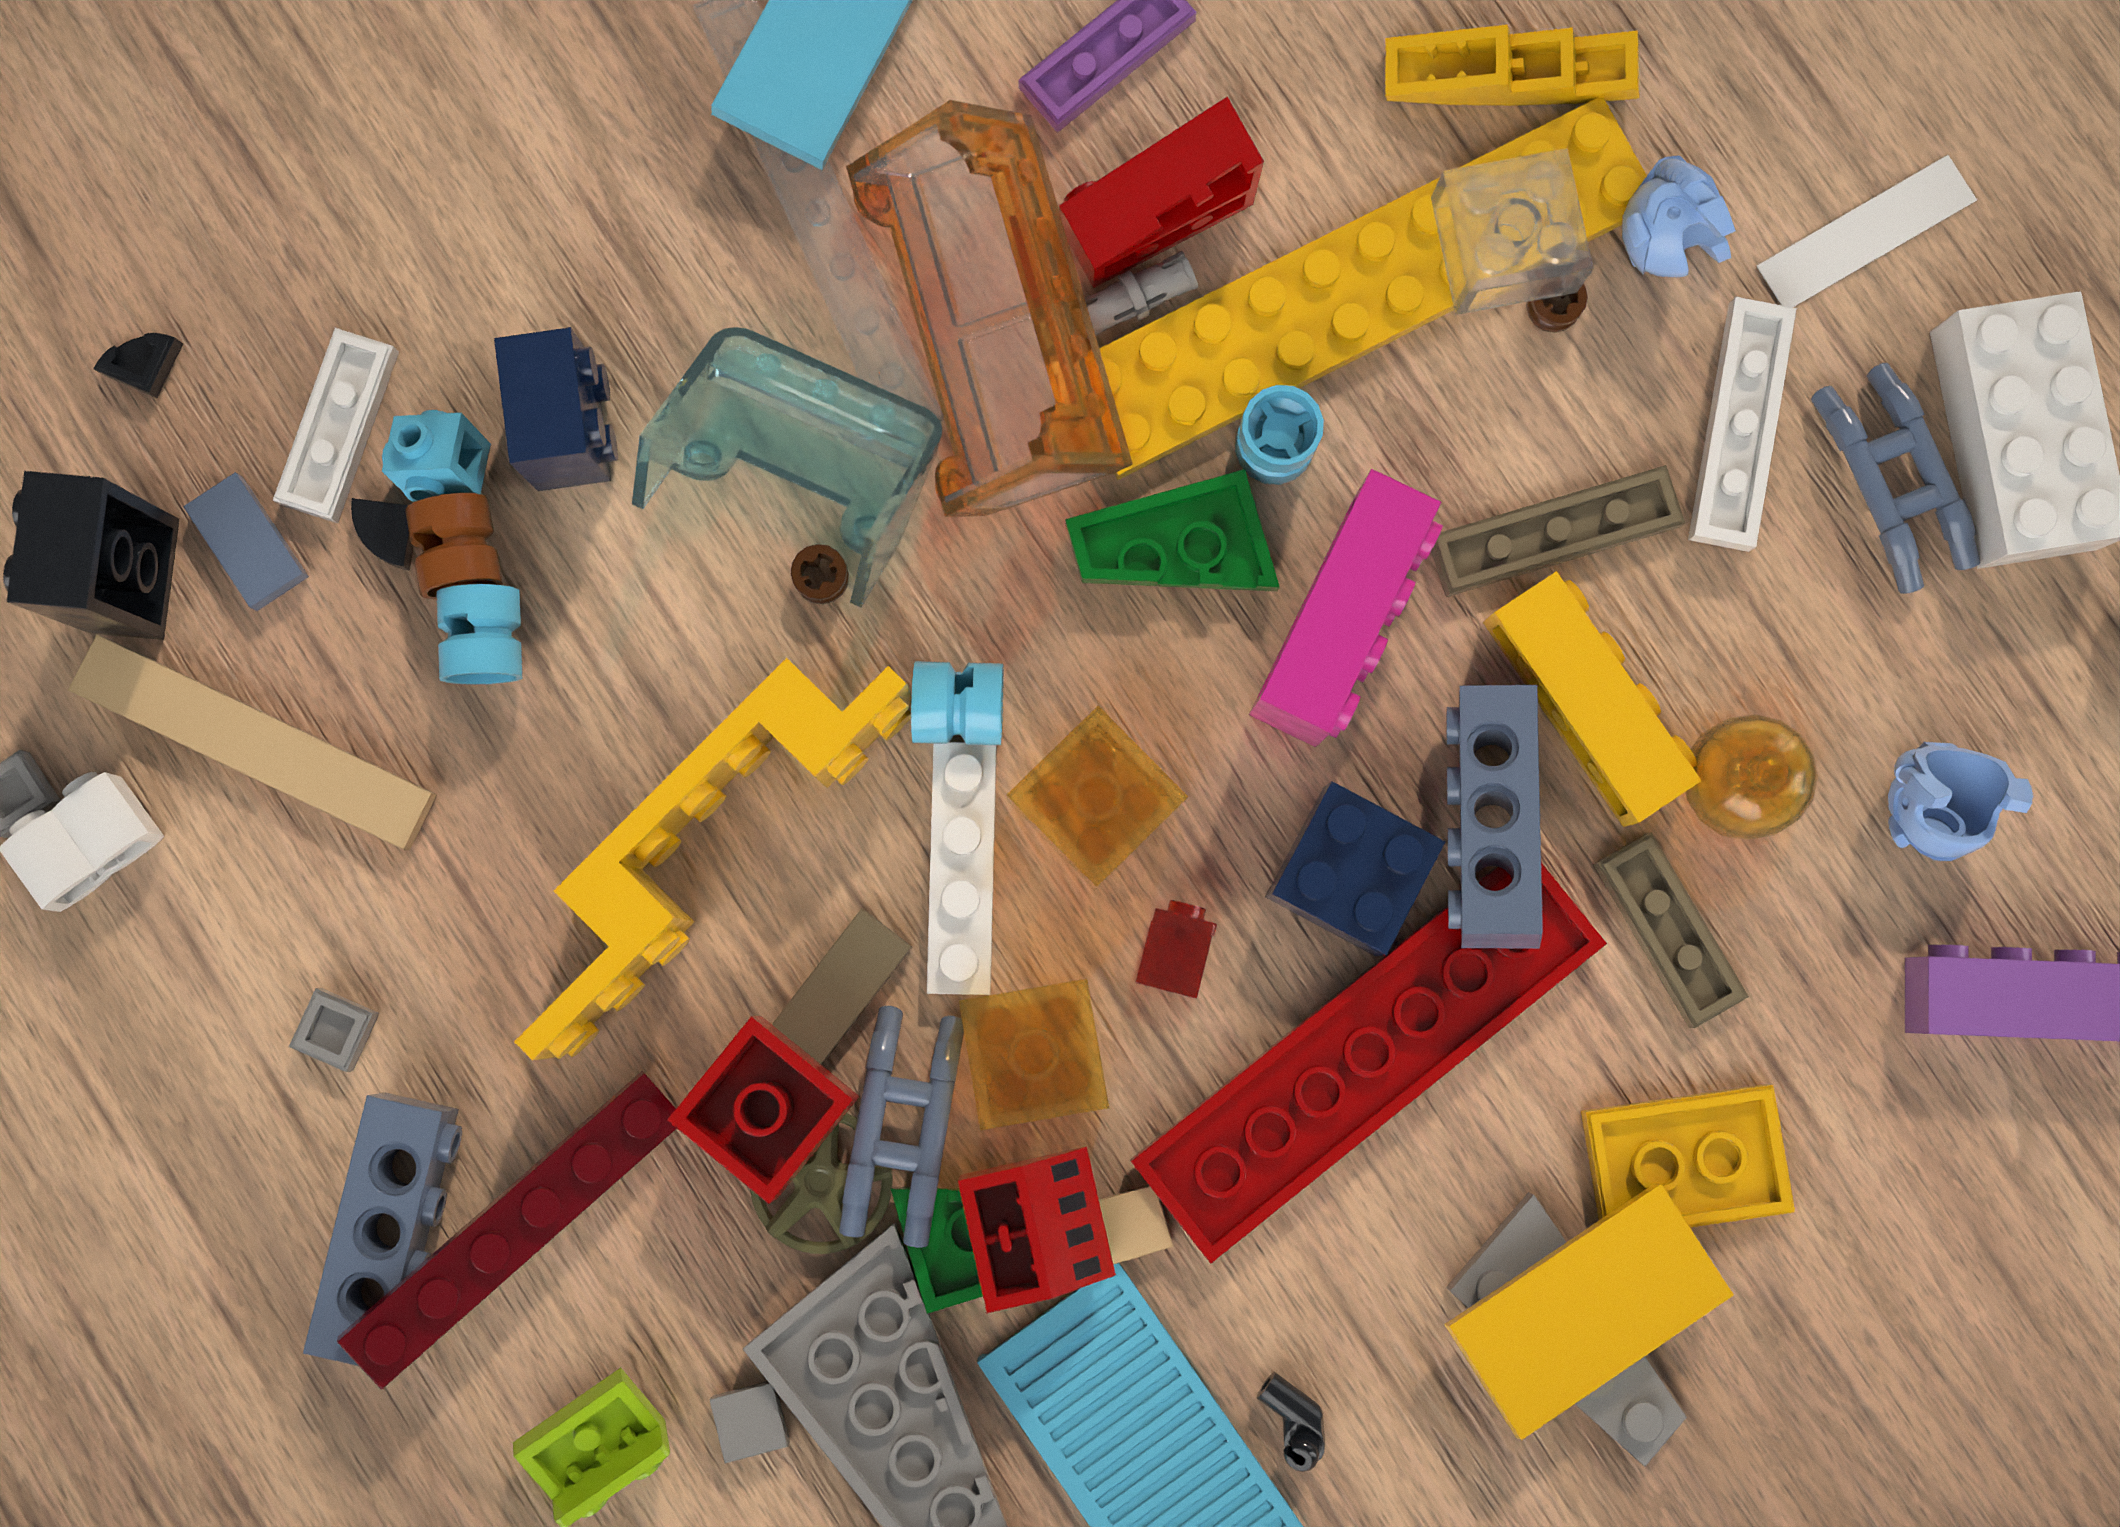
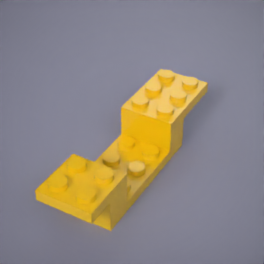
(628, 906)

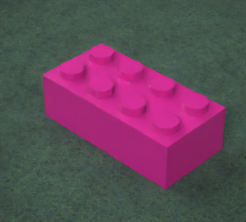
(1347, 604)

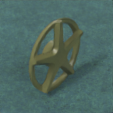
(822, 1186)

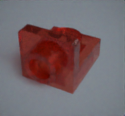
(1176, 949)

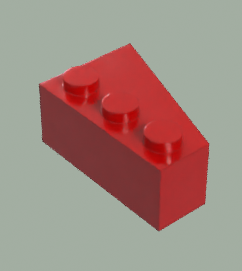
(1163, 194)

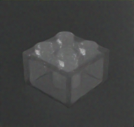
(1511, 231)

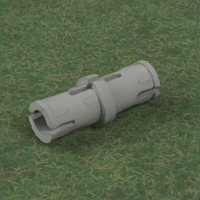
(1140, 292)

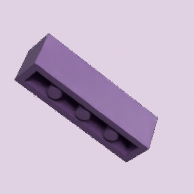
(2012, 994)

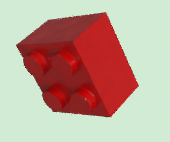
(763, 1108)

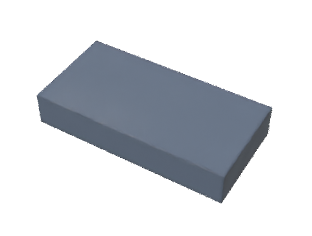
(246, 541)

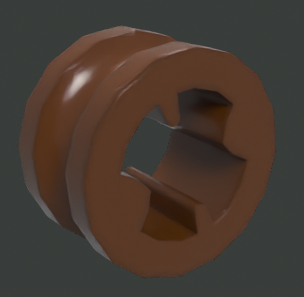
(1555, 323)
(811, 557)

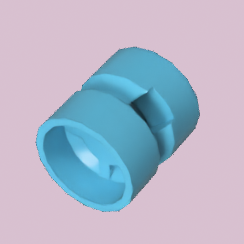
(1278, 434)
(479, 634)
(957, 703)

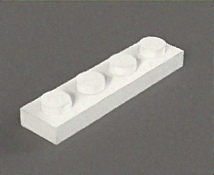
(1742, 424)
(961, 869)

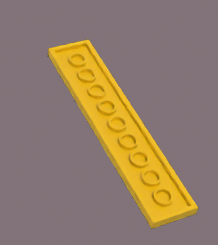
(1330, 299)

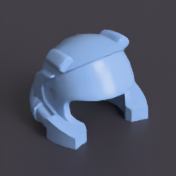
(1673, 212)
(1951, 799)

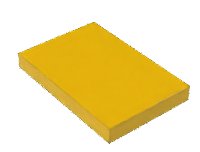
(1709, 1150)

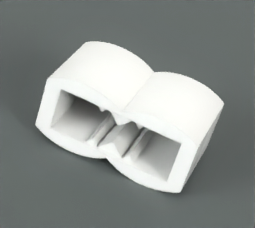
(80, 840)

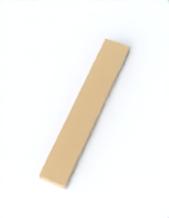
(252, 742)

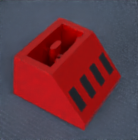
(1036, 1228)

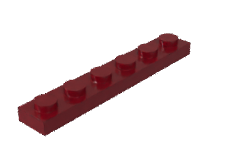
(508, 1231)

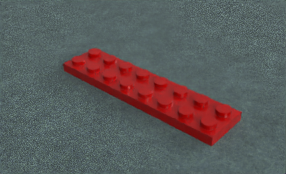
(1353, 1068)

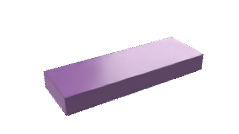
(1102, 56)

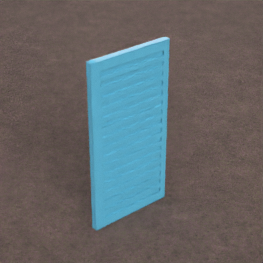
(1129, 1417)

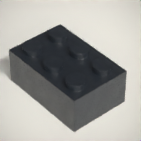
(91, 555)

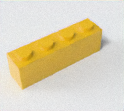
(1593, 699)

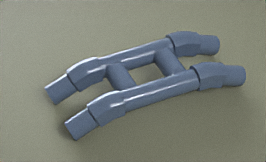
(1889, 512)
(922, 1159)

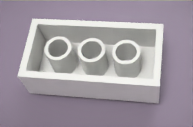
(2029, 428)

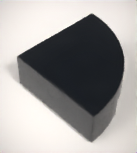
(141, 362)
(384, 530)

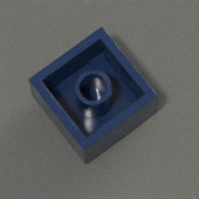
(555, 409)
(1355, 869)

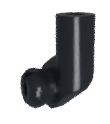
(1301, 1422)

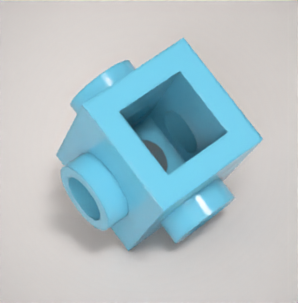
(435, 455)

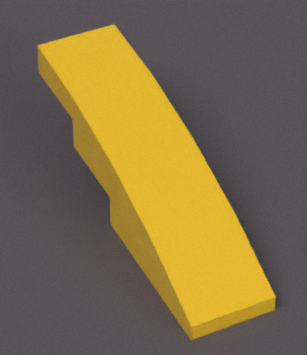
(1511, 69)

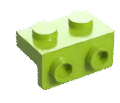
(594, 1447)

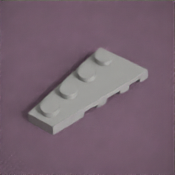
(1629, 1407)

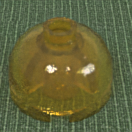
(1753, 777)

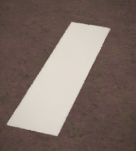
(1866, 233)

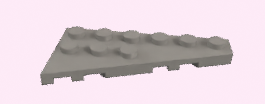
(878, 1393)

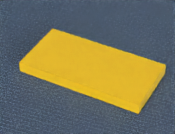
(1588, 1310)

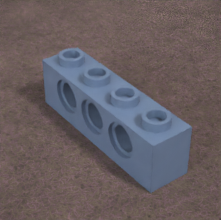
(1509, 720)
(372, 1189)

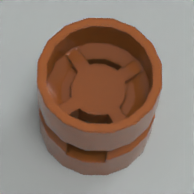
(453, 542)

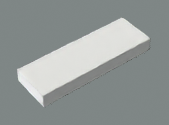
(336, 425)

